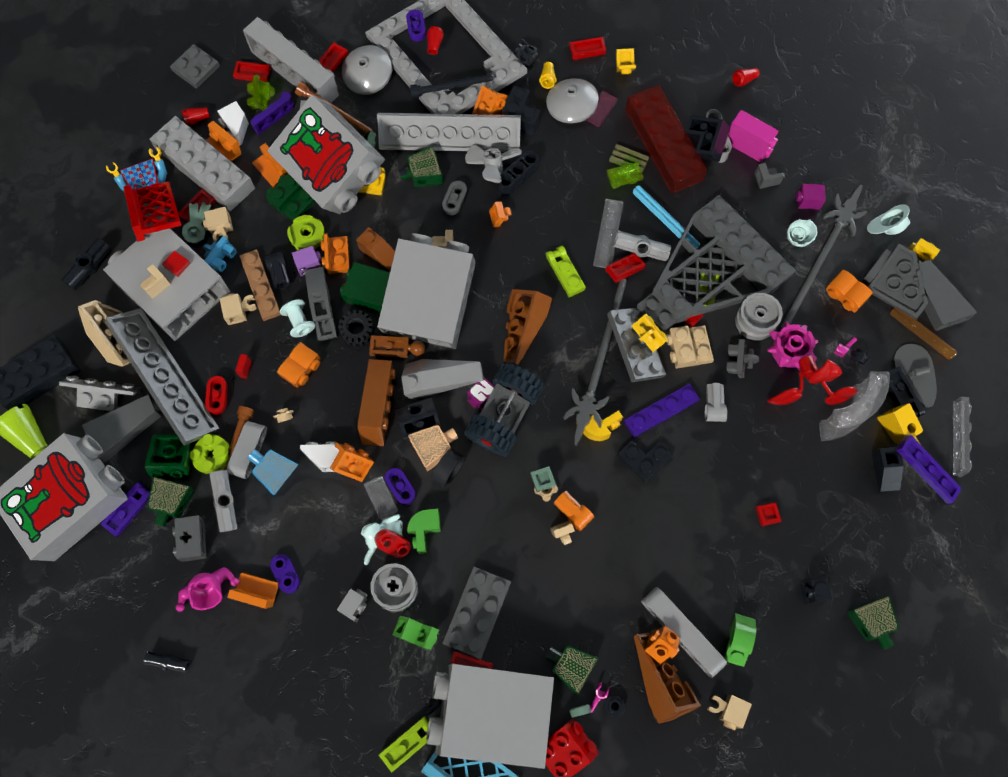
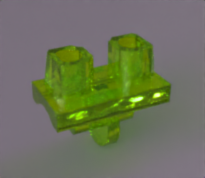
(261, 93)
(624, 175)

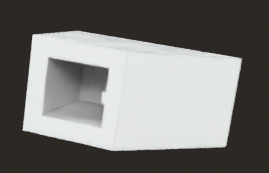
(234, 120)
(321, 455)

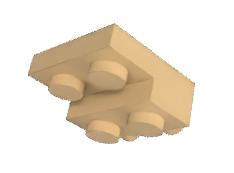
(689, 346)

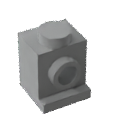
(353, 604)

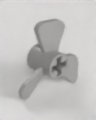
(491, 159)

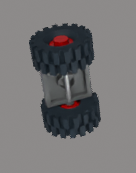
(504, 409)

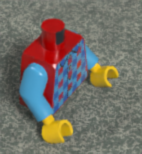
(142, 174)

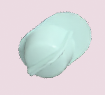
(891, 222)

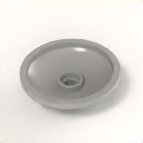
(372, 75)
(572, 100)

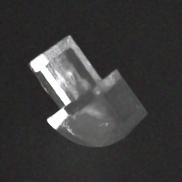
(380, 497)

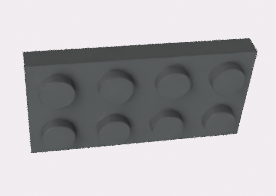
(639, 359)
(477, 613)

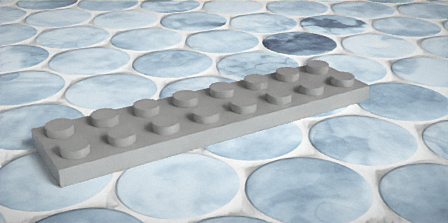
(447, 131)

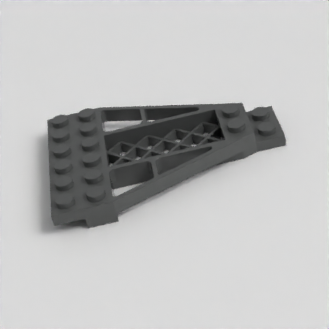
(734, 240)

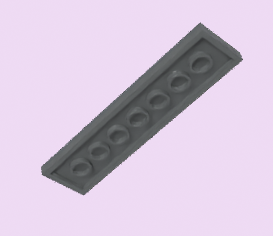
(162, 376)

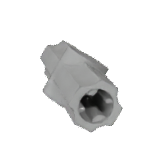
(653, 248)
(225, 514)

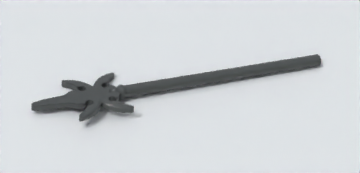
(844, 215)
(586, 406)

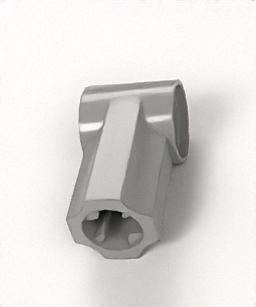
(715, 408)

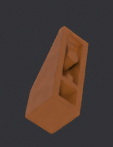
(376, 249)

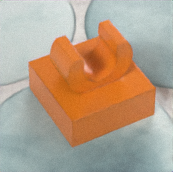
(499, 214)

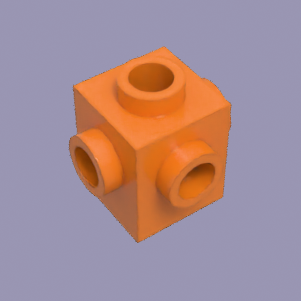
(662, 644)

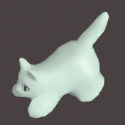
(370, 530)

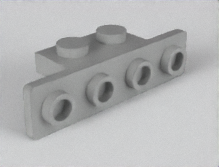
(98, 394)

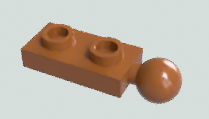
(394, 346)

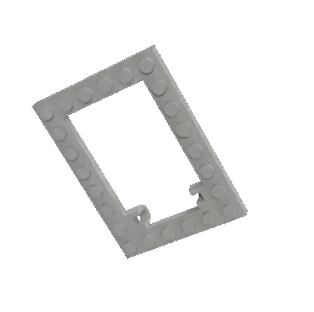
(505, 64)

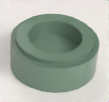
(581, 710)

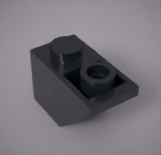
(888, 469)

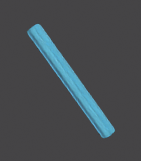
(663, 215)

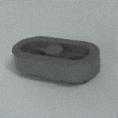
(454, 199)

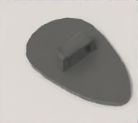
(919, 371)

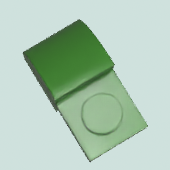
(421, 523)
(415, 632)
(741, 641)

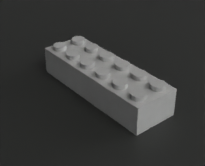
(289, 60)
(202, 163)

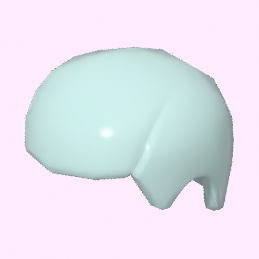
(801, 232)

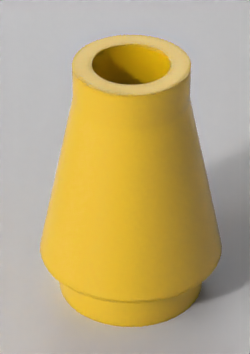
(548, 76)

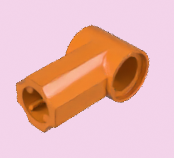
(576, 513)

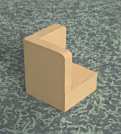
(441, 241)
(155, 283)

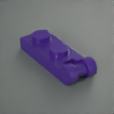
(272, 113)
(125, 513)

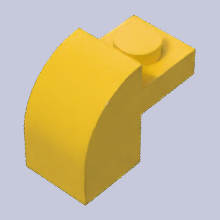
(595, 433)

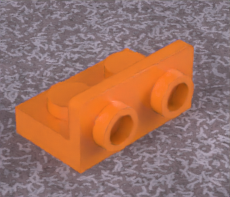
(489, 102)
(223, 142)
(336, 254)
(351, 462)

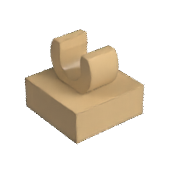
(562, 531)

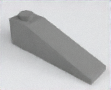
(432, 377)

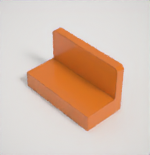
(268, 166)
(255, 591)

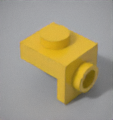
(625, 61)
(924, 249)

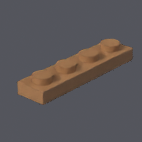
(260, 285)

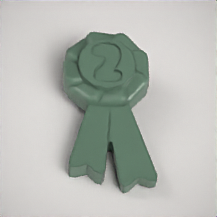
(194, 231)

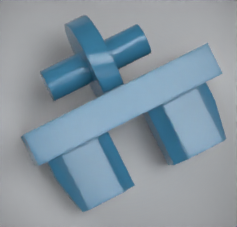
(216, 252)

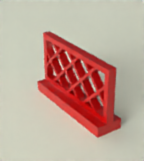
(137, 211)

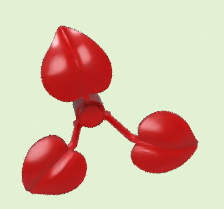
(809, 369)

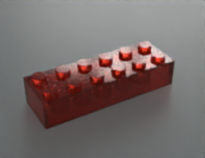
(665, 139)

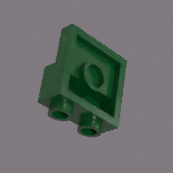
(289, 197)
(168, 457)

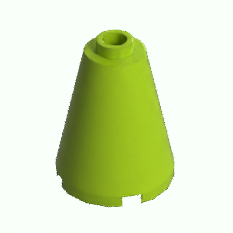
(22, 431)

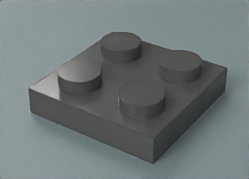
(195, 66)

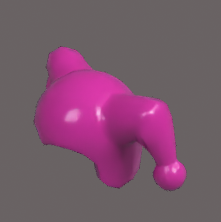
(205, 589)

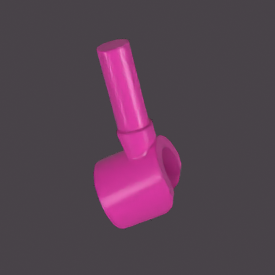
(841, 350)
(599, 695)

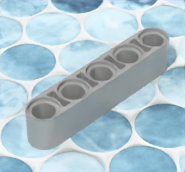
(691, 639)

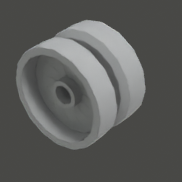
(758, 316)
(382, 586)

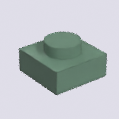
(543, 479)

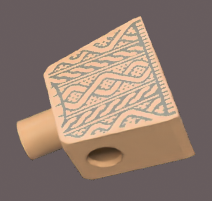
(432, 444)

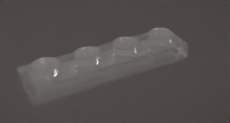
(607, 233)
(961, 439)

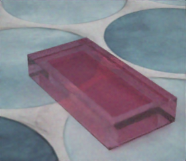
(605, 105)

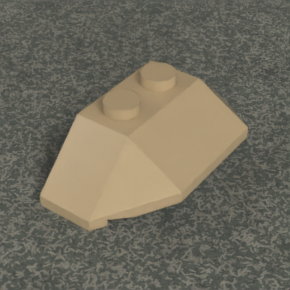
(93, 319)

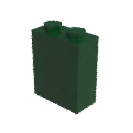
(365, 287)

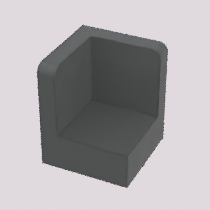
(767, 177)

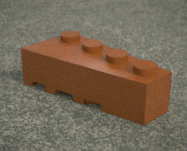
(376, 402)

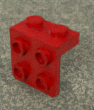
(569, 750)

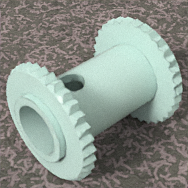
(294, 311)

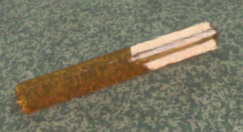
(925, 334)

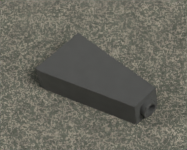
(945, 302)
(122, 425)

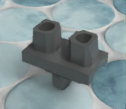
(740, 350)

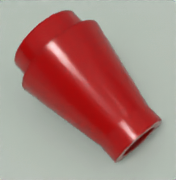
(434, 39)
(744, 76)
(194, 115)

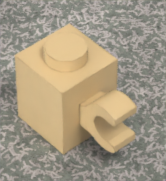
(218, 222)
(234, 308)
(733, 711)

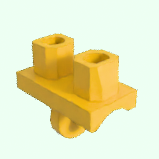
(649, 332)

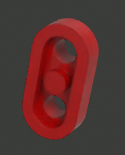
(216, 396)
(396, 544)

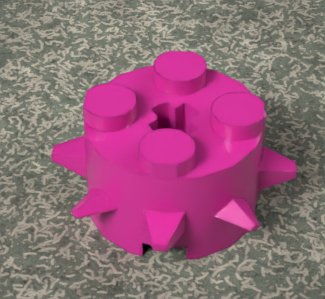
(792, 345)

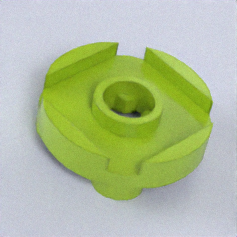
(303, 223)
(200, 453)

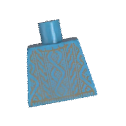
(271, 469)

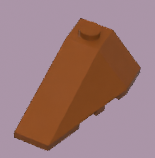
(526, 315)
(664, 689)

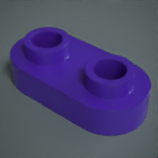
(416, 25)
(400, 487)
(286, 572)

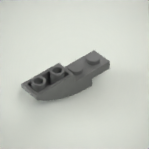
(320, 304)

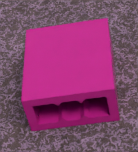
(752, 136)

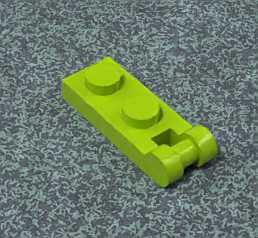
(565, 271)
(405, 746)

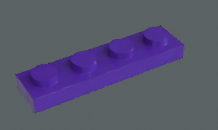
(661, 410)
(928, 469)

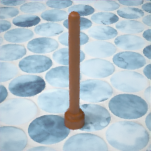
(303, 90)
(244, 414)

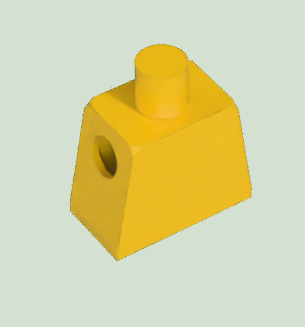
(900, 422)

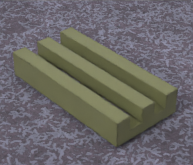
(629, 156)

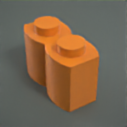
(848, 291)
(299, 365)

